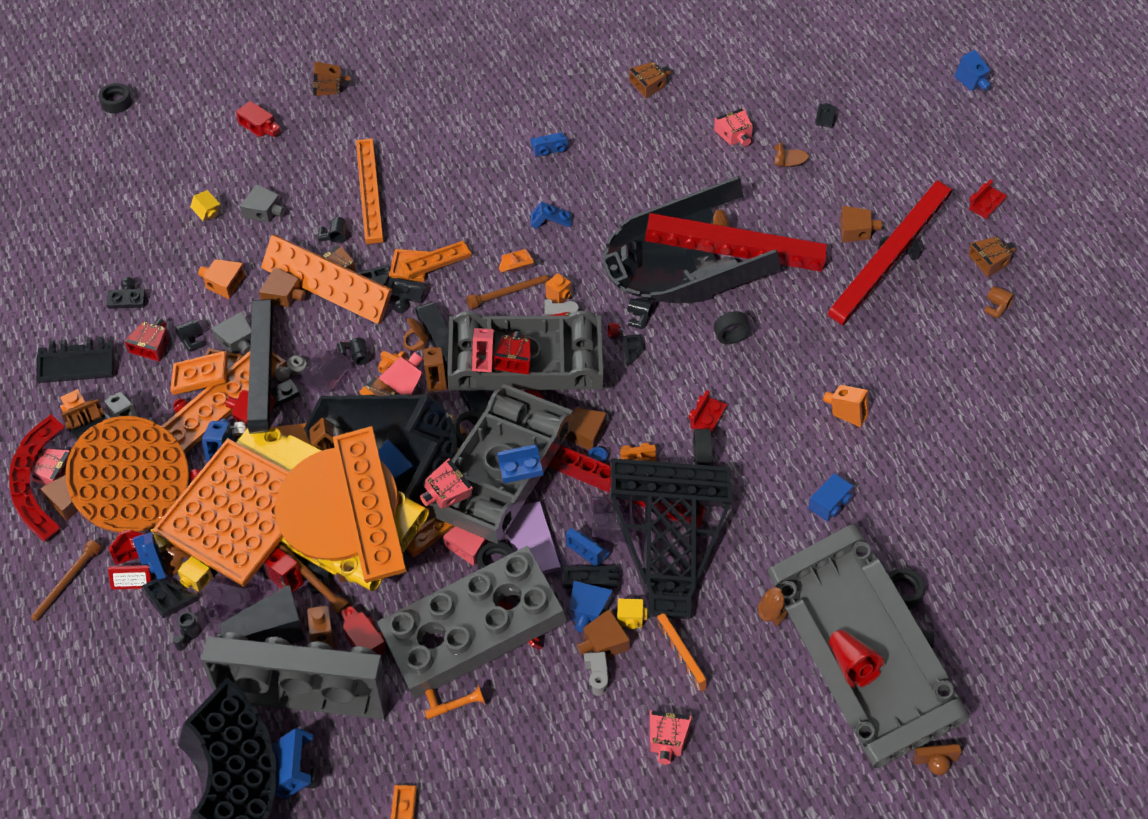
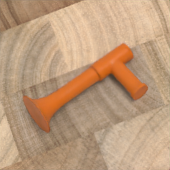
(436, 710)

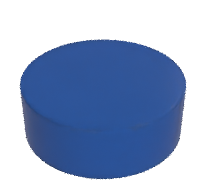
(598, 454)

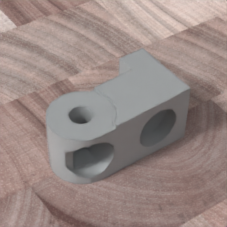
(555, 308)
(598, 680)

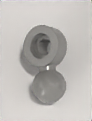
(283, 373)

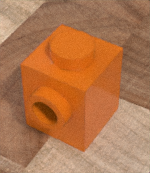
(558, 289)
(71, 400)

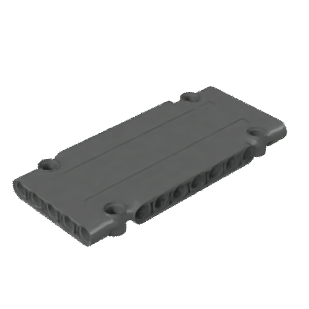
(856, 595)

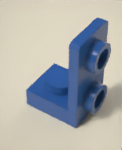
(547, 211)

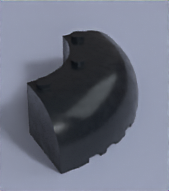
(231, 756)

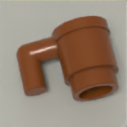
(1001, 298)

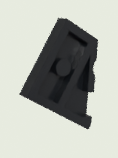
(167, 597)

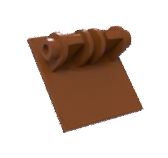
(76, 416)

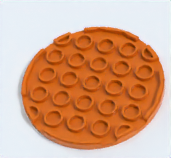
(126, 473)
(315, 511)

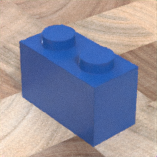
(831, 497)

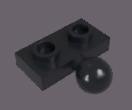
(404, 291)
(127, 297)

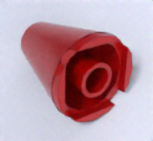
(855, 659)

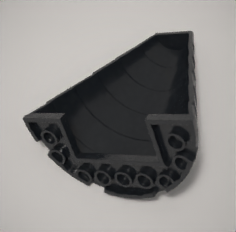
(409, 421)

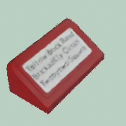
(129, 576)

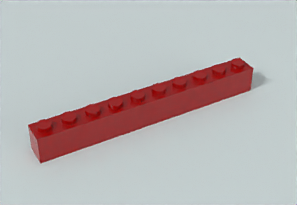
(734, 241)

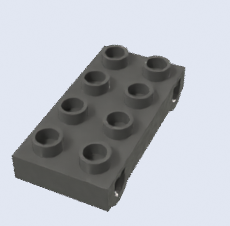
(562, 352)
(508, 423)

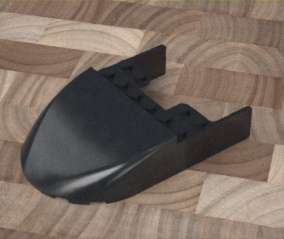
(662, 265)

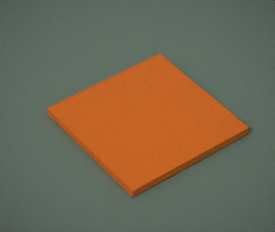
(228, 513)

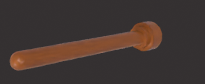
(474, 300)
(90, 549)
(338, 603)

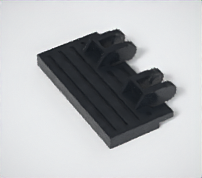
(75, 362)

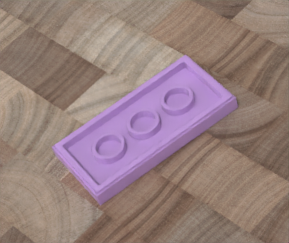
(531, 530)

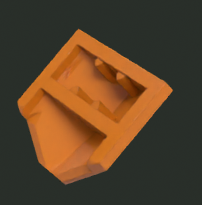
(516, 261)

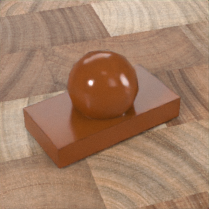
(937, 757)

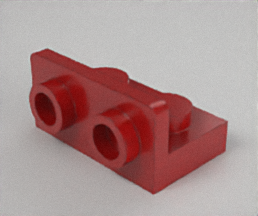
(986, 200)
(707, 413)

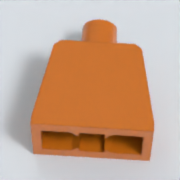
(222, 276)
(849, 404)

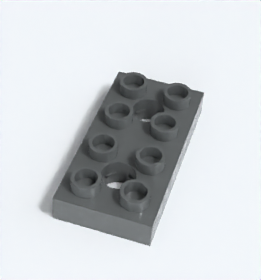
(471, 621)
(299, 677)

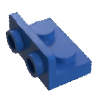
(549, 144)
(520, 463)
(586, 547)
(150, 554)

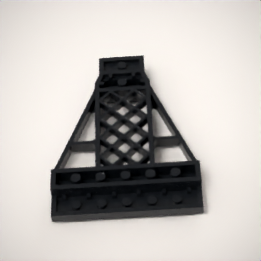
(676, 485)

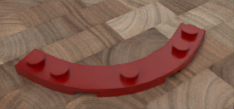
(19, 478)

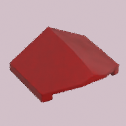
(123, 548)

